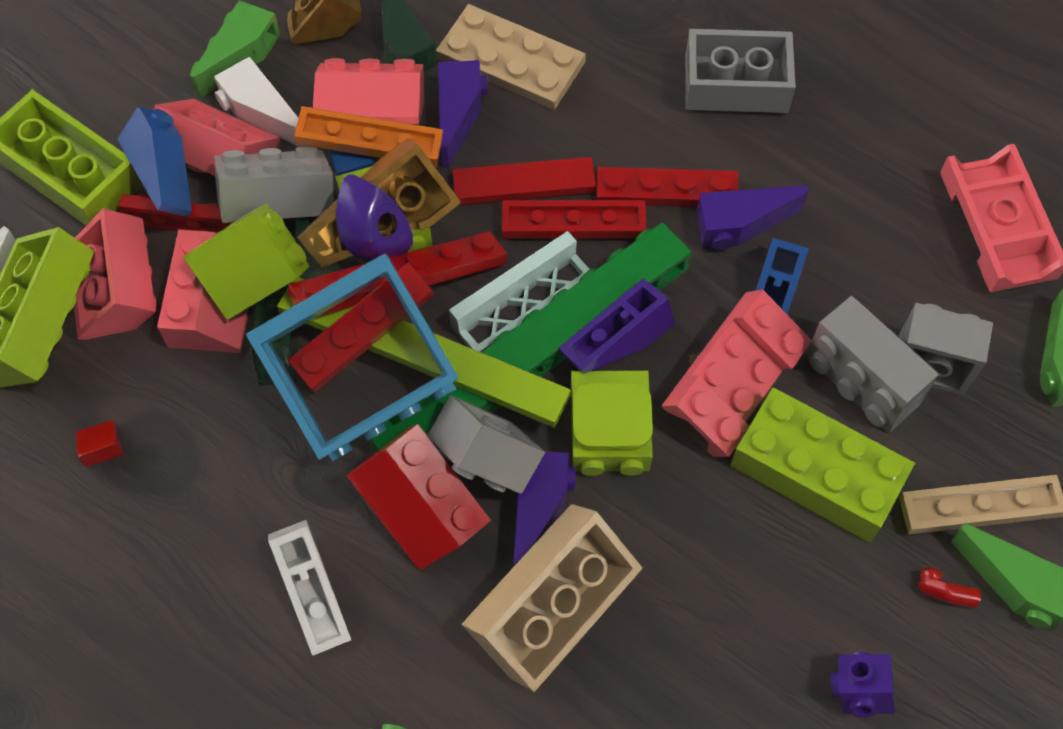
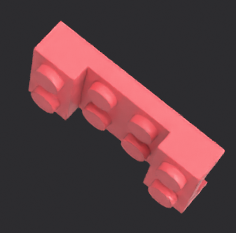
(1005, 220)
(737, 371)

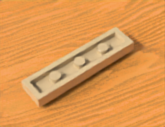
(982, 504)

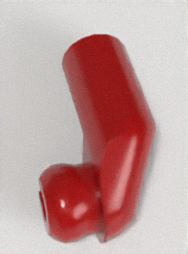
(951, 593)

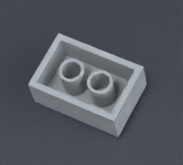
(739, 70)
(289, 182)
(870, 364)

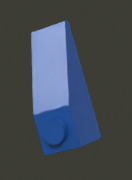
(158, 159)
(782, 272)

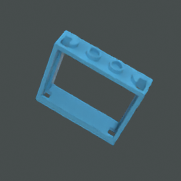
(321, 302)

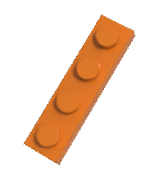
(362, 134)

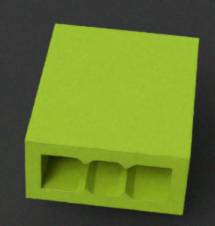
(247, 260)
(611, 422)

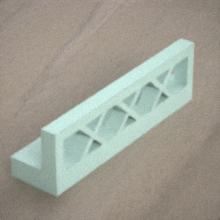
(510, 286)

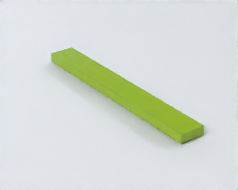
(476, 371)

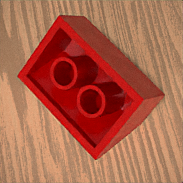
(418, 497)

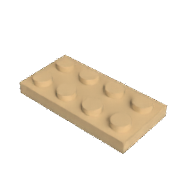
(513, 56)

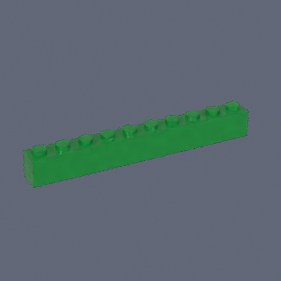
(534, 344)

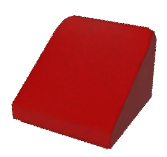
(98, 443)

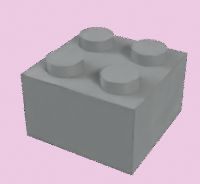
(949, 343)
(485, 446)

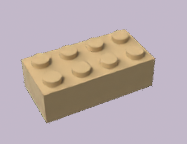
(552, 596)

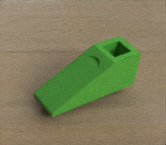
(244, 34)

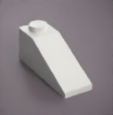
(255, 100)
(309, 587)

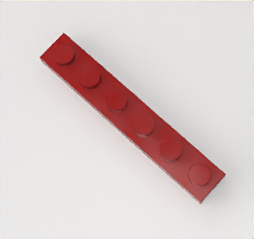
(431, 263)

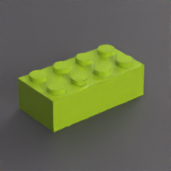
(64, 158)
(35, 298)
(822, 464)

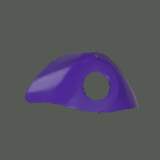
(357, 217)

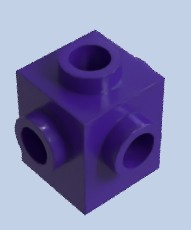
(864, 684)

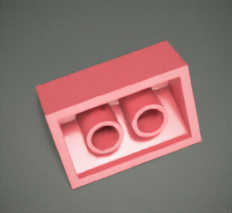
(371, 89)
(211, 132)
(119, 285)
(188, 312)

